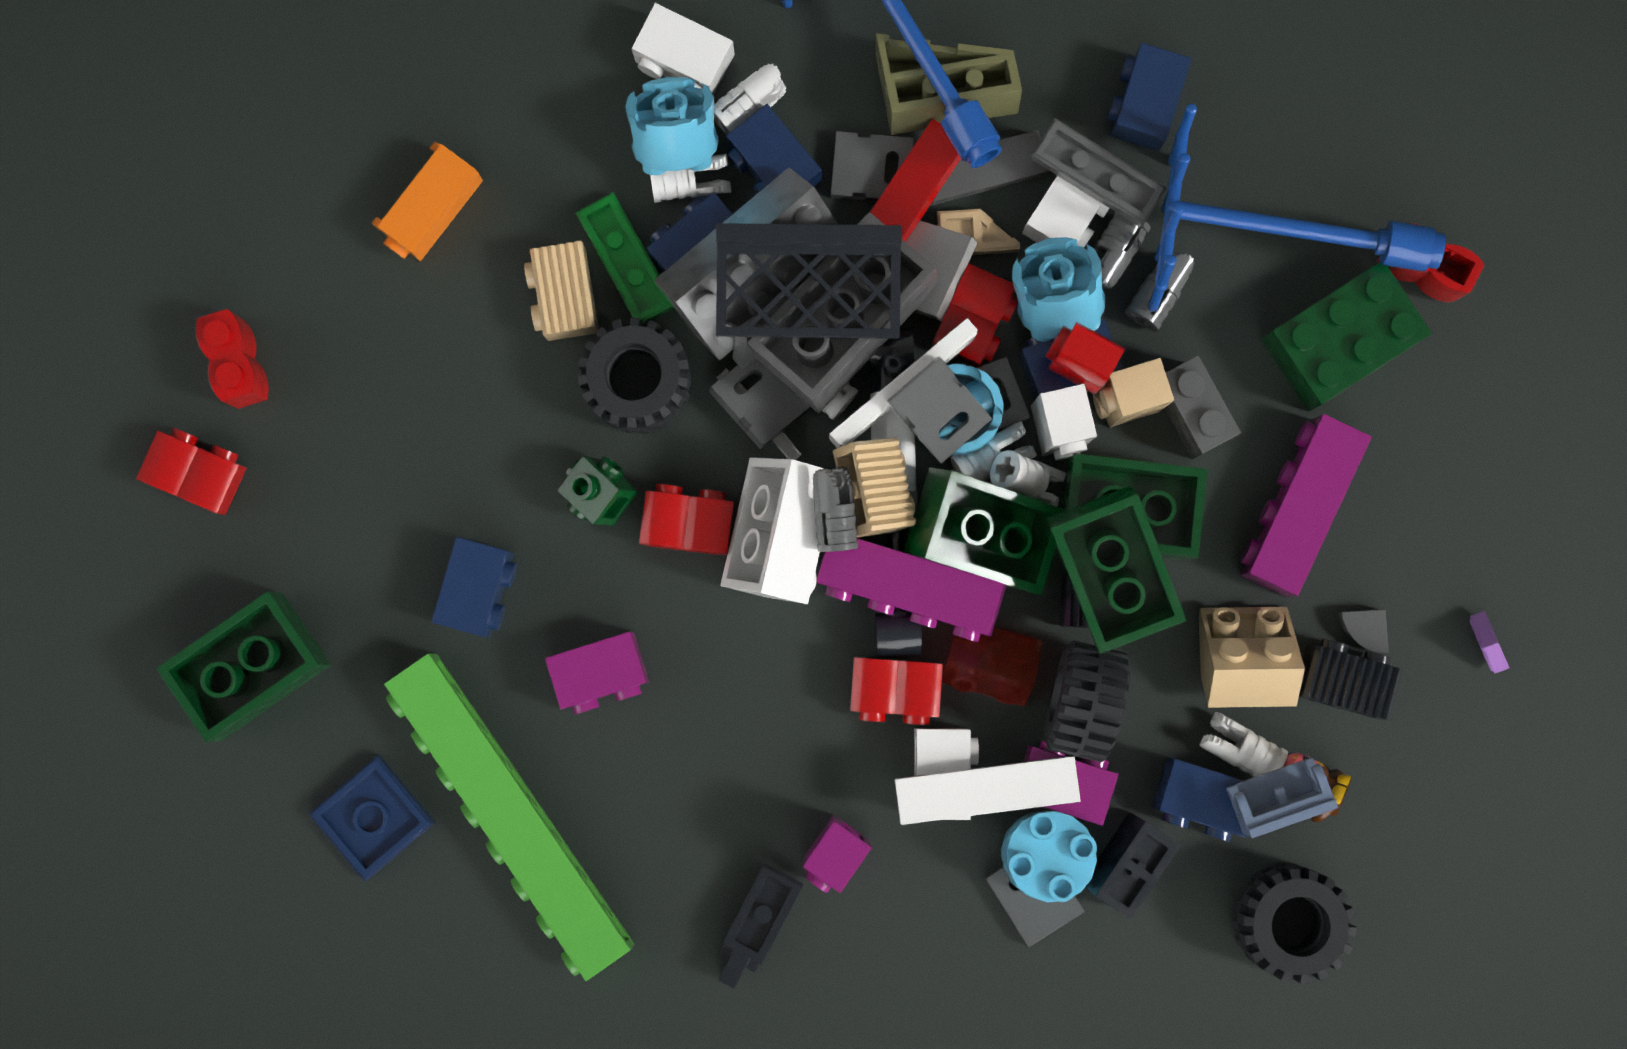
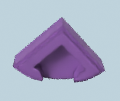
(1488, 642)

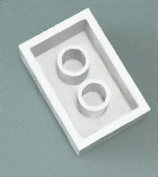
(774, 532)

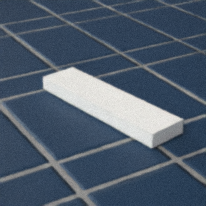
(878, 405)
(987, 790)

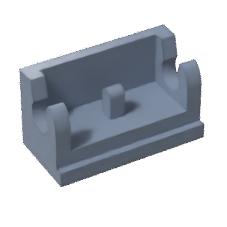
(1281, 797)

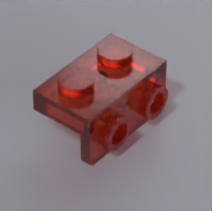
(994, 666)

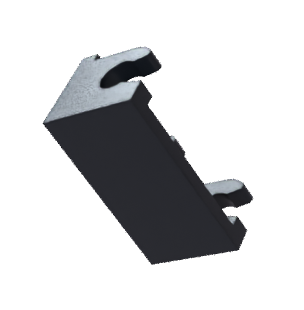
(1131, 865)

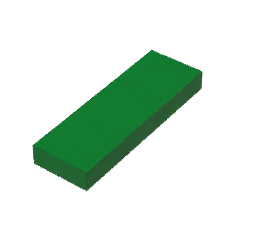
(624, 258)

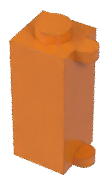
(428, 203)

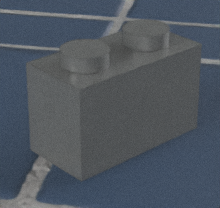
(1198, 409)

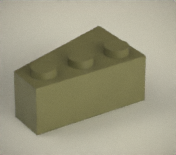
(975, 72)

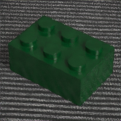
(1346, 336)
(1169, 494)
(983, 530)
(1116, 569)
(243, 666)

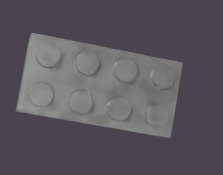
(693, 278)
(823, 366)

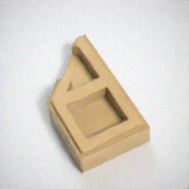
(980, 226)

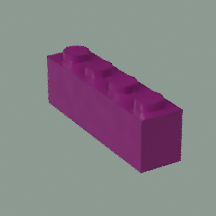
(1304, 505)
(914, 585)

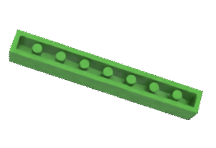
(509, 816)

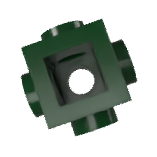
(597, 490)

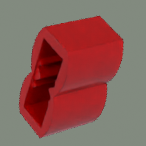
(1451, 280)
(985, 302)
(1084, 356)
(232, 364)
(192, 472)
(686, 521)
(896, 688)

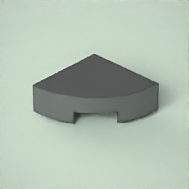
(1366, 629)

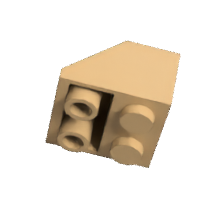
(1249, 657)

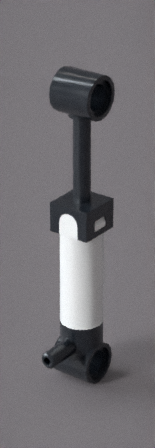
(896, 632)

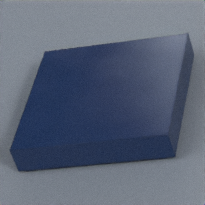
(372, 818)

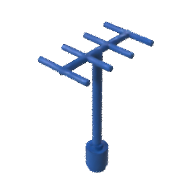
(963, 120)
(1398, 245)

